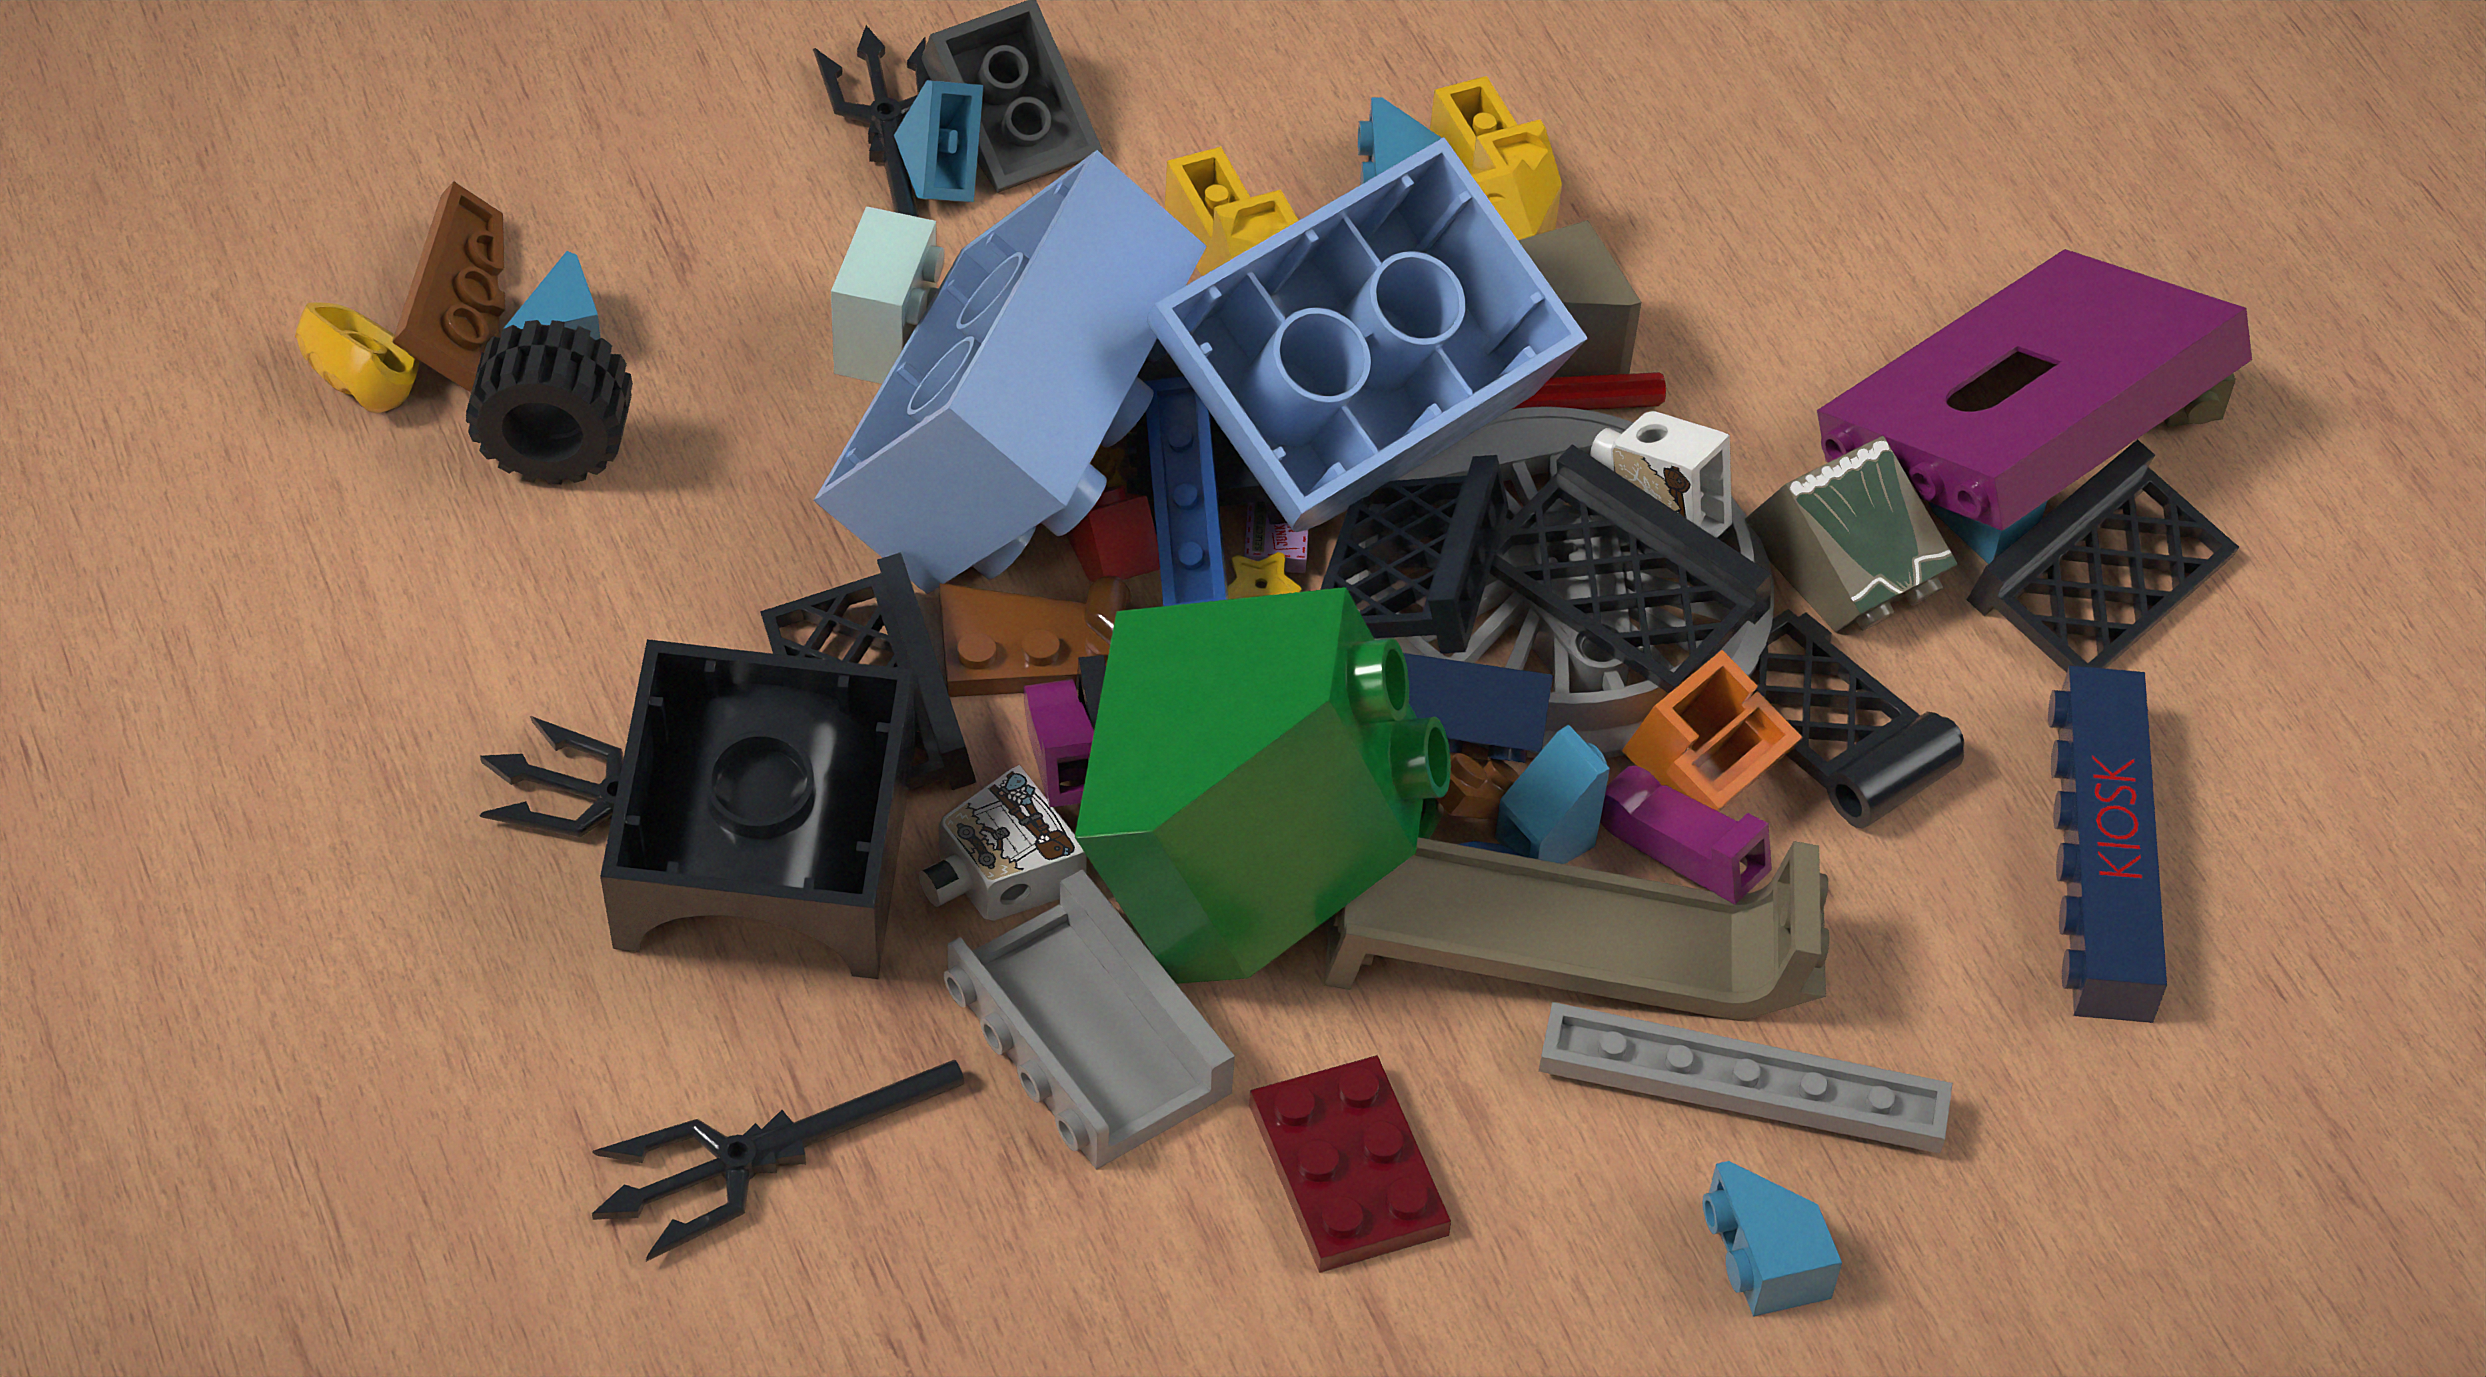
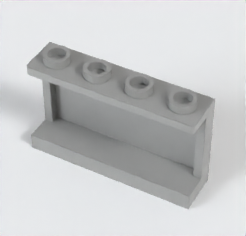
(1092, 1024)

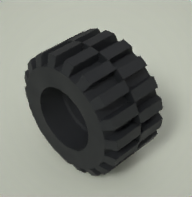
(549, 402)

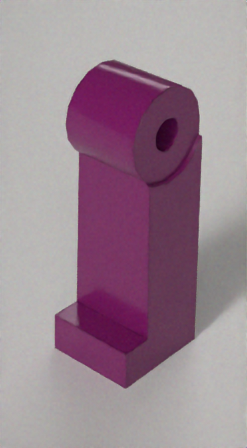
(1059, 738)
(1687, 834)

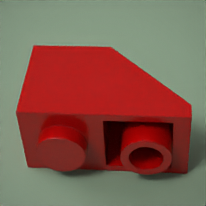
(1116, 536)

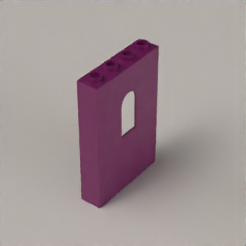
(2124, 363)

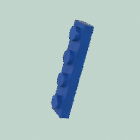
(1185, 494)

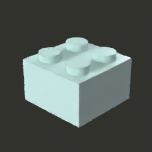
(882, 291)

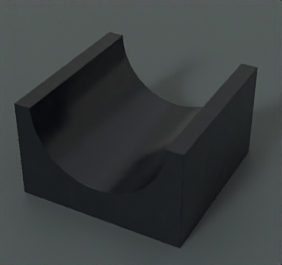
(762, 796)

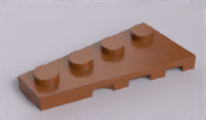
(455, 288)
(1011, 640)

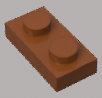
(1477, 786)

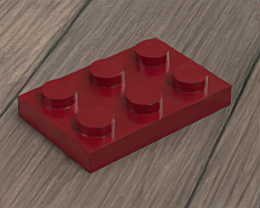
(1349, 1163)

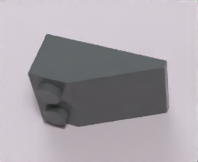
(1029, 103)

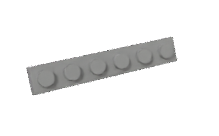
(1746, 1077)

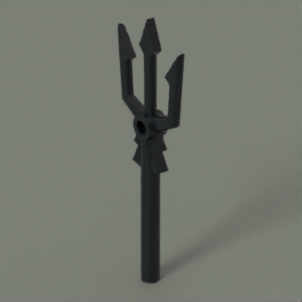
(882, 115)
(515, 768)
(755, 1152)

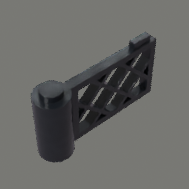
(1887, 760)

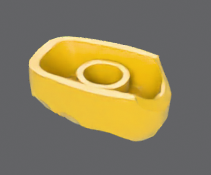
(356, 356)

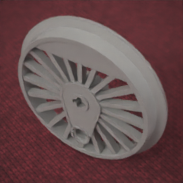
(1587, 681)

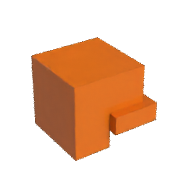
(1712, 735)

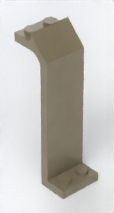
(1594, 930)

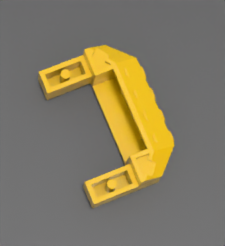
(1505, 159)

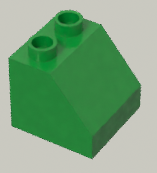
(1252, 774)

